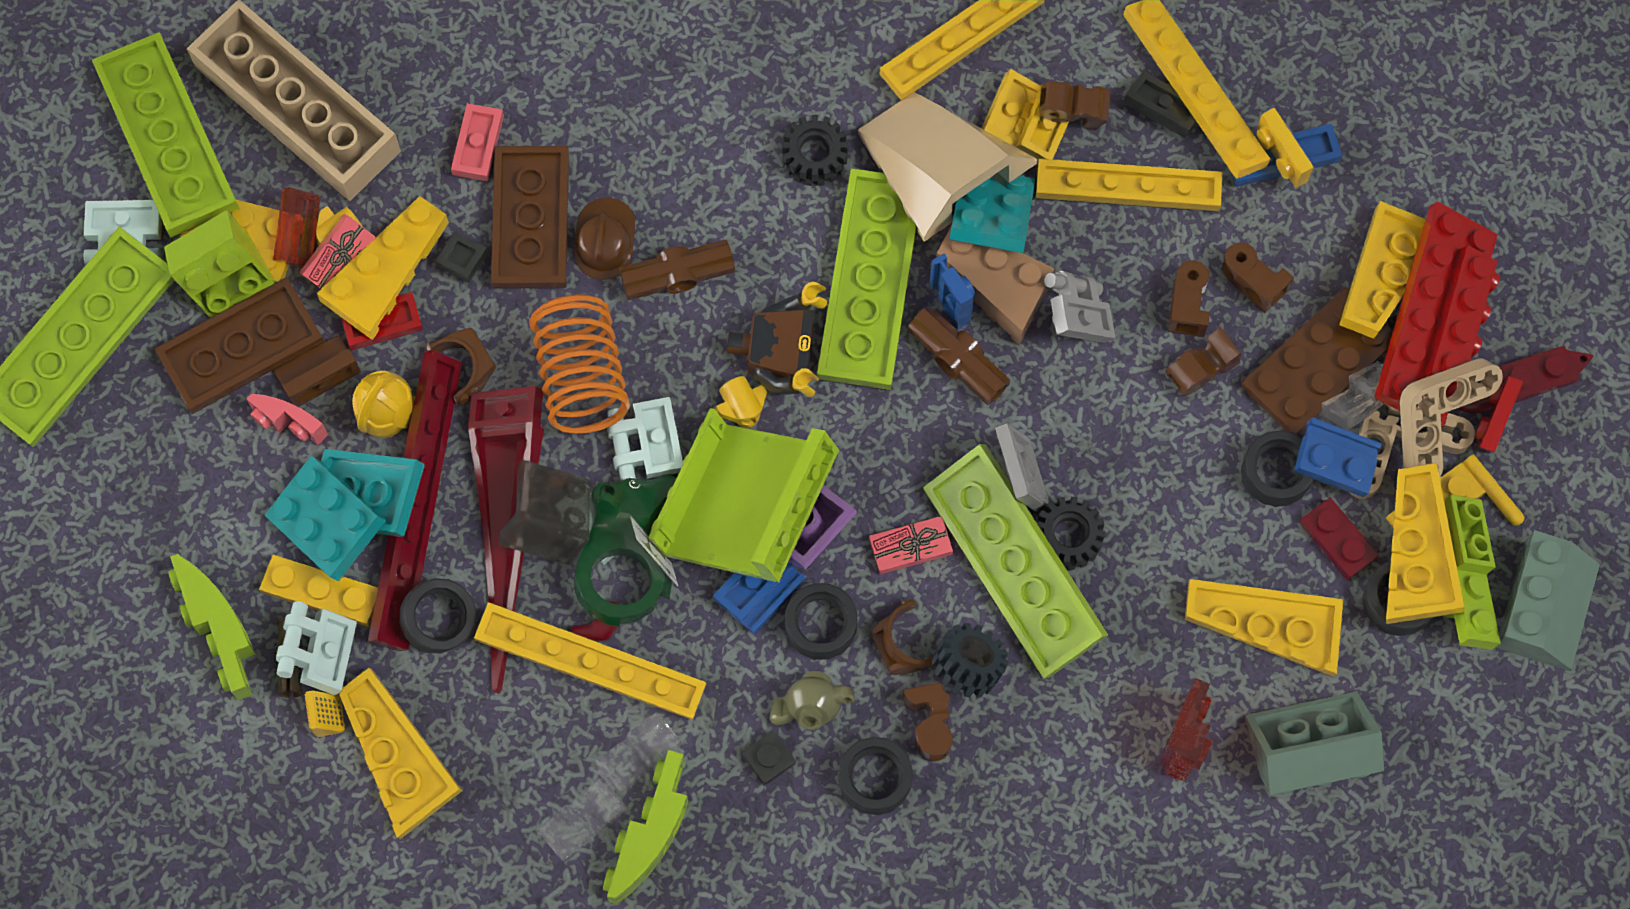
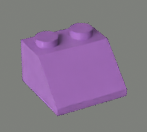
(824, 523)

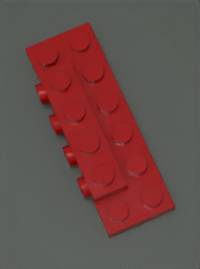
(1440, 303)

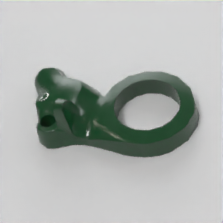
(614, 535)

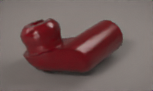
(596, 630)

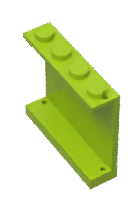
(743, 498)

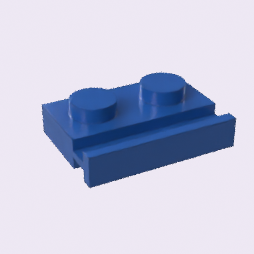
(954, 291)
(1337, 457)
(756, 600)

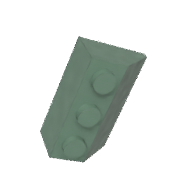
(1548, 601)
(1315, 743)

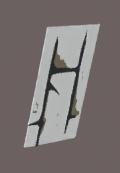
(663, 561)

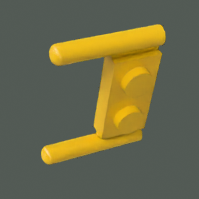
(1473, 481)

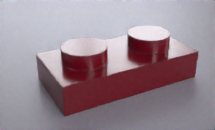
(1339, 538)

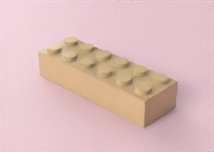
(294, 100)

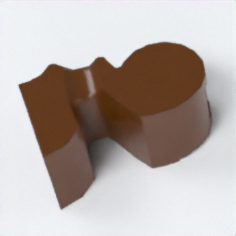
(1066, 103)
(1201, 366)
(932, 736)

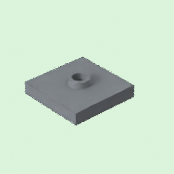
(1022, 468)

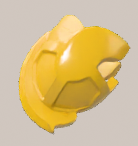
(383, 404)

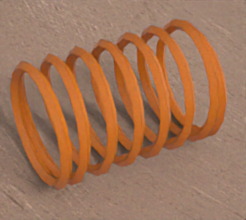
(580, 366)

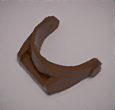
(482, 362)
(894, 659)

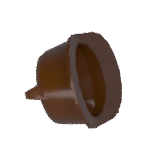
(604, 238)

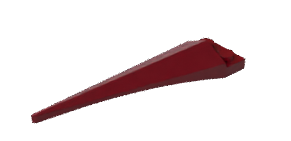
(501, 434)

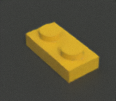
(1290, 157)

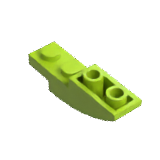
(1474, 561)
(210, 612)
(647, 843)

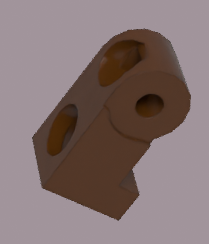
(1254, 277)
(1185, 310)

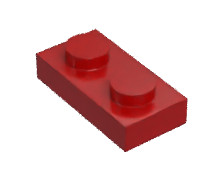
(400, 322)
(1491, 428)

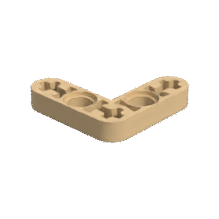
(1435, 403)
(1387, 430)

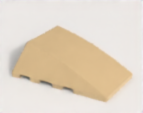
(936, 158)

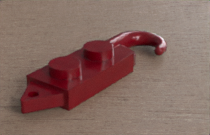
(1539, 375)

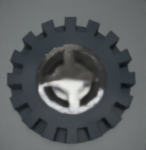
(970, 660)

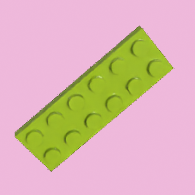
(165, 134)
(867, 285)
(79, 334)
(1015, 561)

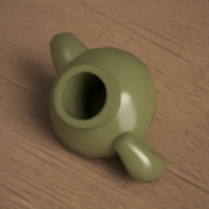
(811, 701)

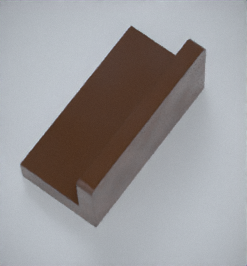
(317, 371)

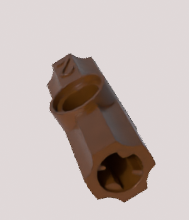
(677, 269)
(958, 355)

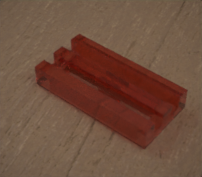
(292, 226)

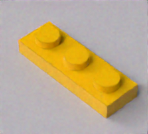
(312, 586)

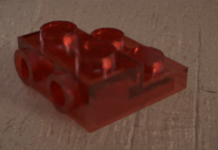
(1188, 740)

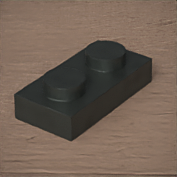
(1160, 104)

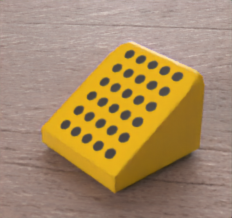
(324, 713)

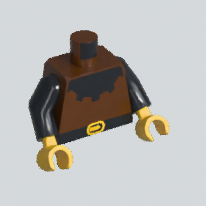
(781, 343)

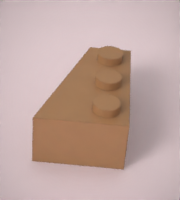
(1004, 282)

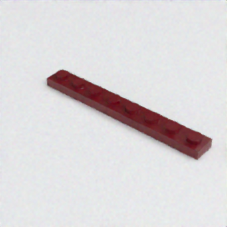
(426, 443)

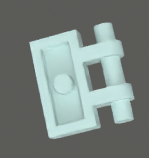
(136, 217)
(657, 437)
(327, 651)

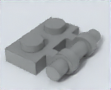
(1082, 316)

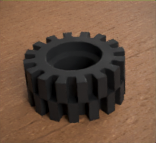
(814, 130)
(1086, 518)

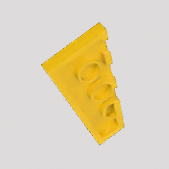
(1382, 269)
(376, 276)
(1423, 559)
(1278, 622)
(403, 764)

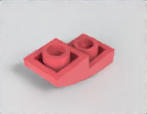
(279, 414)

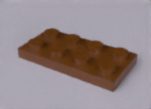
(530, 217)
(239, 345)
(1313, 366)

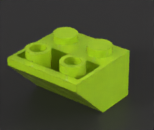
(218, 264)

